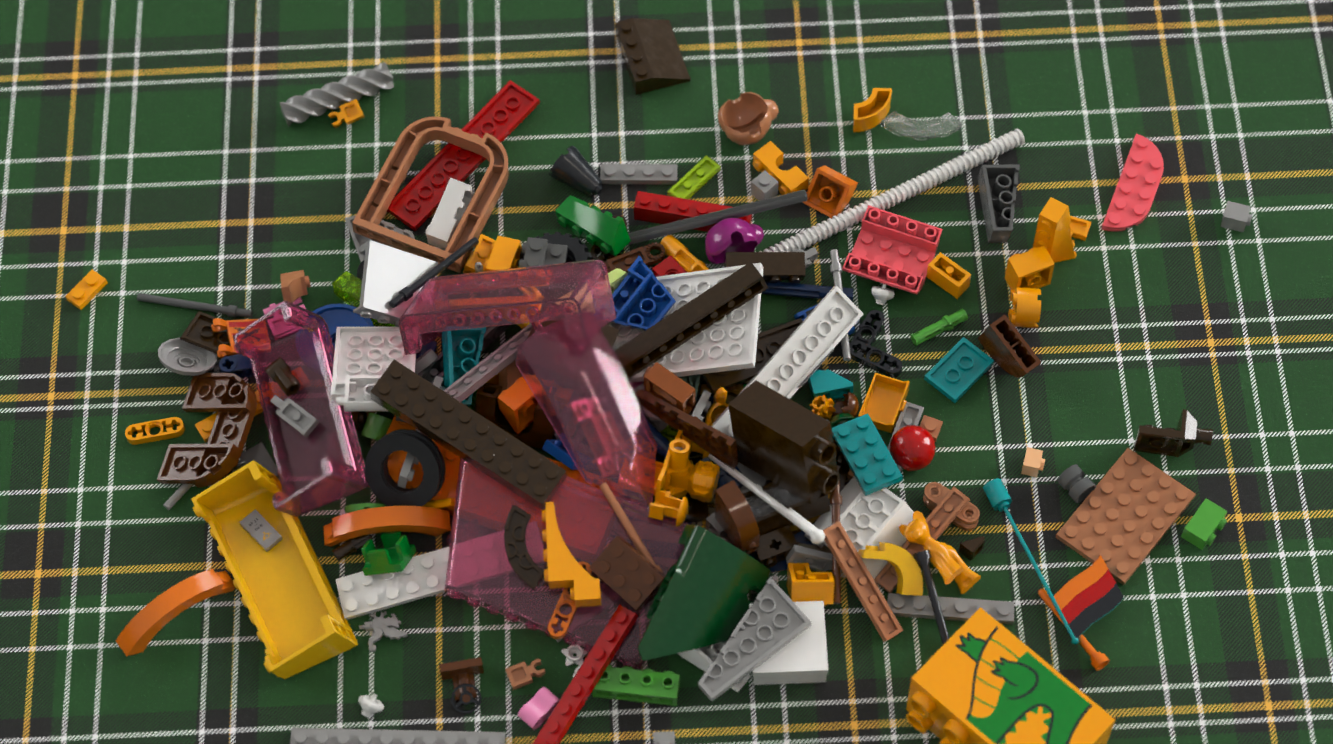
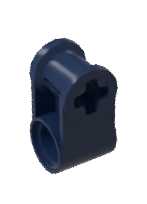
(237, 365)

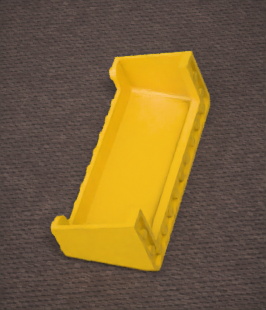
(280, 587)

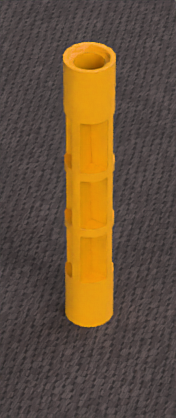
(682, 255)

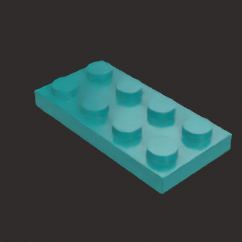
(866, 454)

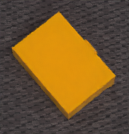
(885, 401)

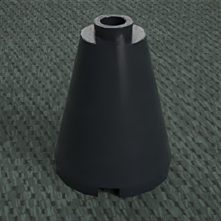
(576, 172)

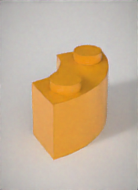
(873, 110)

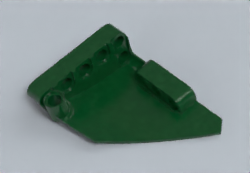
(701, 595)

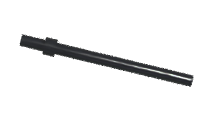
(407, 292)

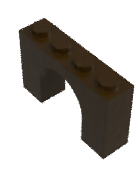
(533, 435)

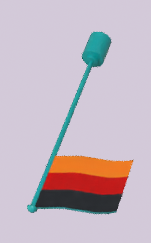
(1082, 598)

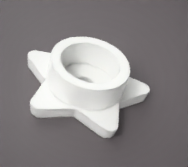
(570, 659)

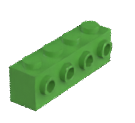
(638, 685)

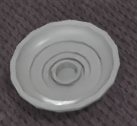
(185, 357)

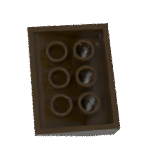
(651, 54)

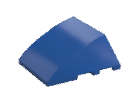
(641, 298)

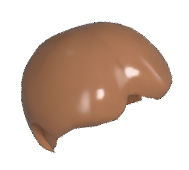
(747, 118)

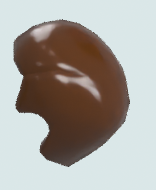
(849, 405)

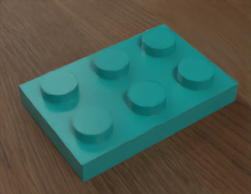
(959, 370)

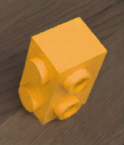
(948, 275)

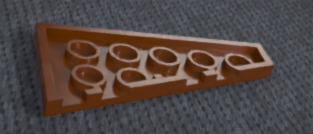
(708, 438)

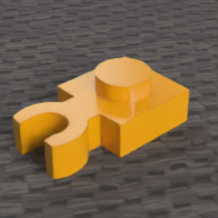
(349, 112)

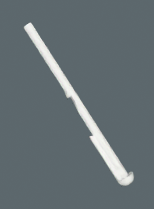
(817, 535)

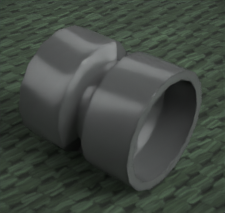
(1076, 483)

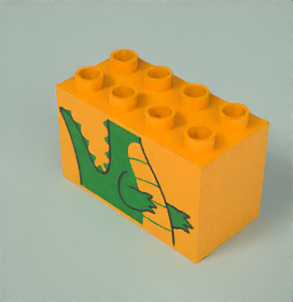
(999, 691)

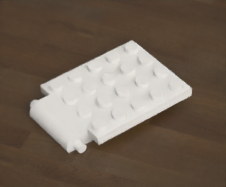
(361, 360)

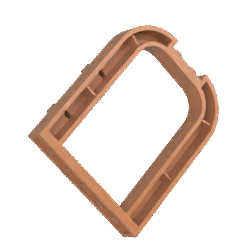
(395, 172)

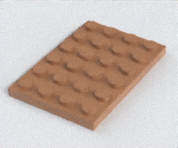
(1126, 515)

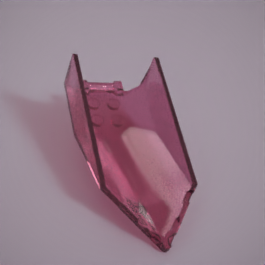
(591, 409)

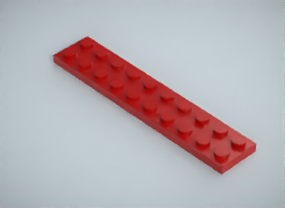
(424, 192)

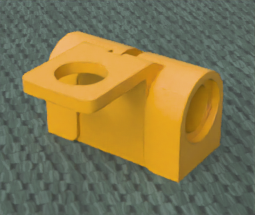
(480, 254)

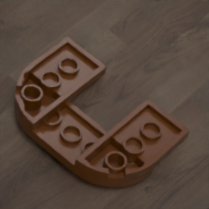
(212, 461)

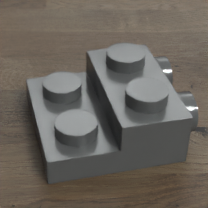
(540, 252)

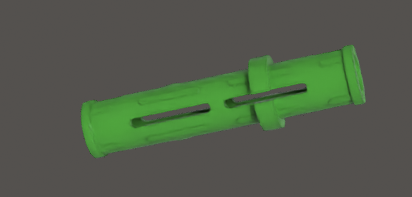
(946, 323)

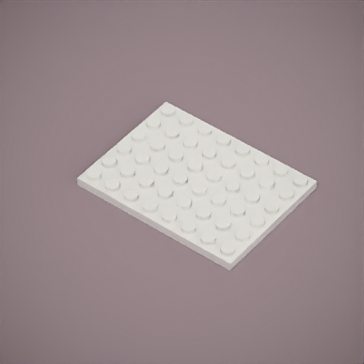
(719, 348)

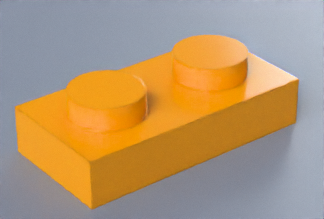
(86, 289)

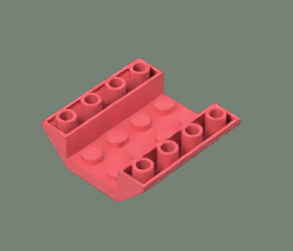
(893, 250)

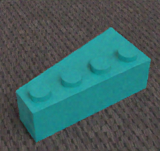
(461, 354)

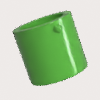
(376, 426)

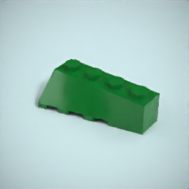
(593, 225)

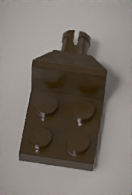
(1171, 441)

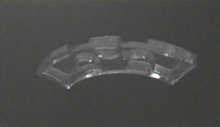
(920, 129)

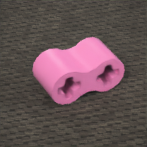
(538, 708)

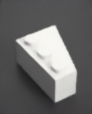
(449, 213)

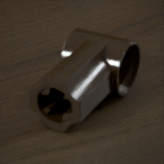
(281, 373)

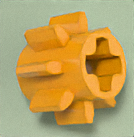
(823, 406)

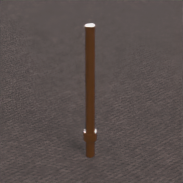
(836, 502)

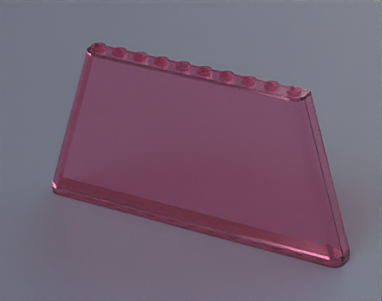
(587, 523)

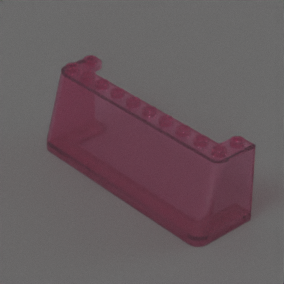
(566, 291)
(330, 459)

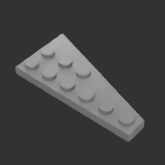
(759, 635)

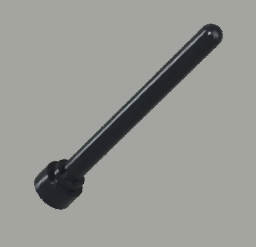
(923, 560)

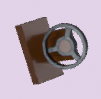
(463, 681)

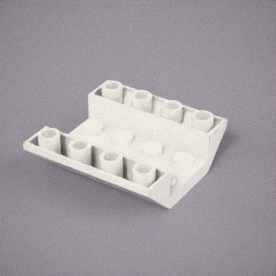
(869, 520)

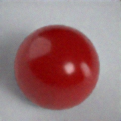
(912, 448)

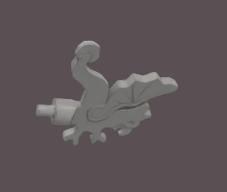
(382, 624)

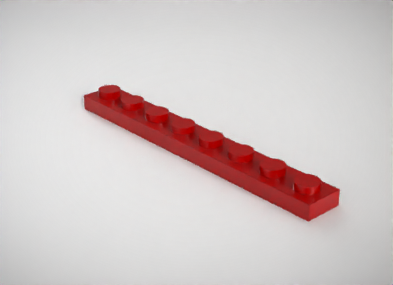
(587, 677)

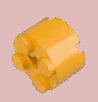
(1025, 308)

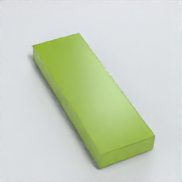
(695, 179)

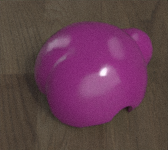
(731, 236)

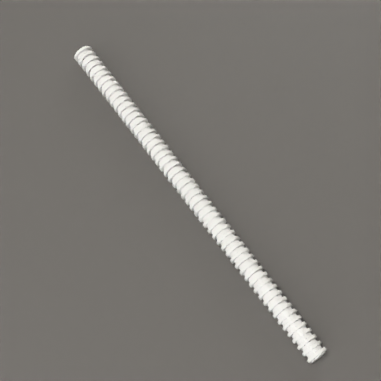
(901, 192)

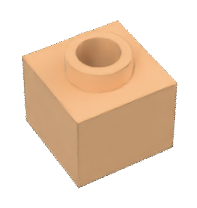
(1033, 462)

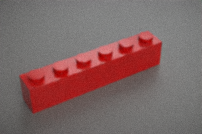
(668, 209)

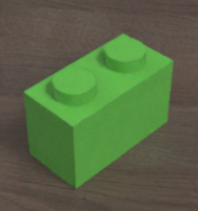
(1204, 524)

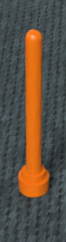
(1098, 660)

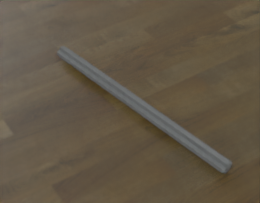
(717, 216)

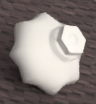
(882, 294)
(370, 705)

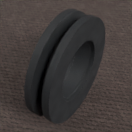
(423, 449)

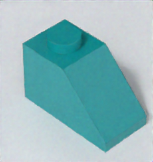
(829, 384)

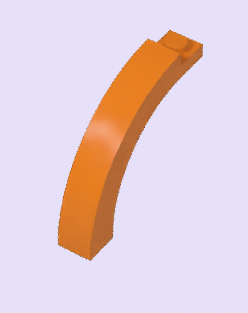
(387, 519)
(168, 605)

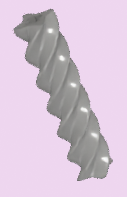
(334, 94)

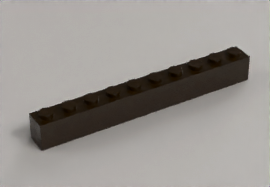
(690, 319)

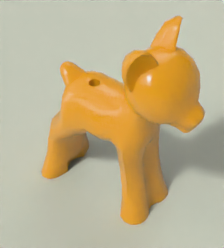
(942, 555)

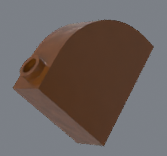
(1008, 348)
(736, 517)

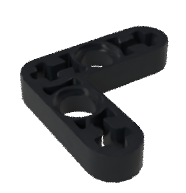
(866, 346)

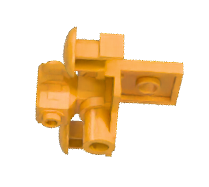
(679, 477)

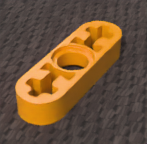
(162, 435)

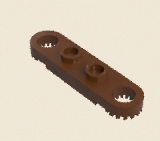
(625, 260)

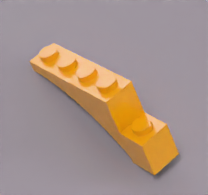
(563, 568)

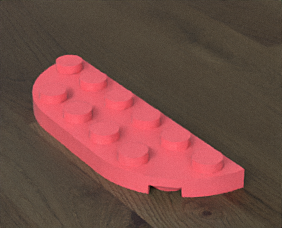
(1135, 187)

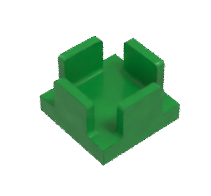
(389, 559)

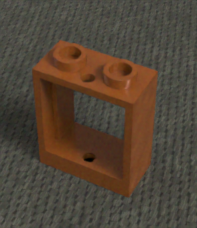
(669, 388)

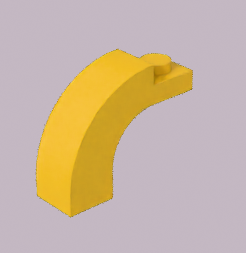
(907, 569)

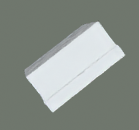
(802, 658)

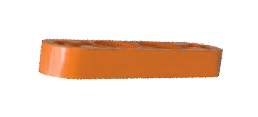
(564, 599)

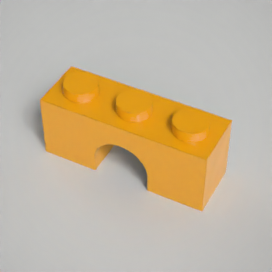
(769, 159)

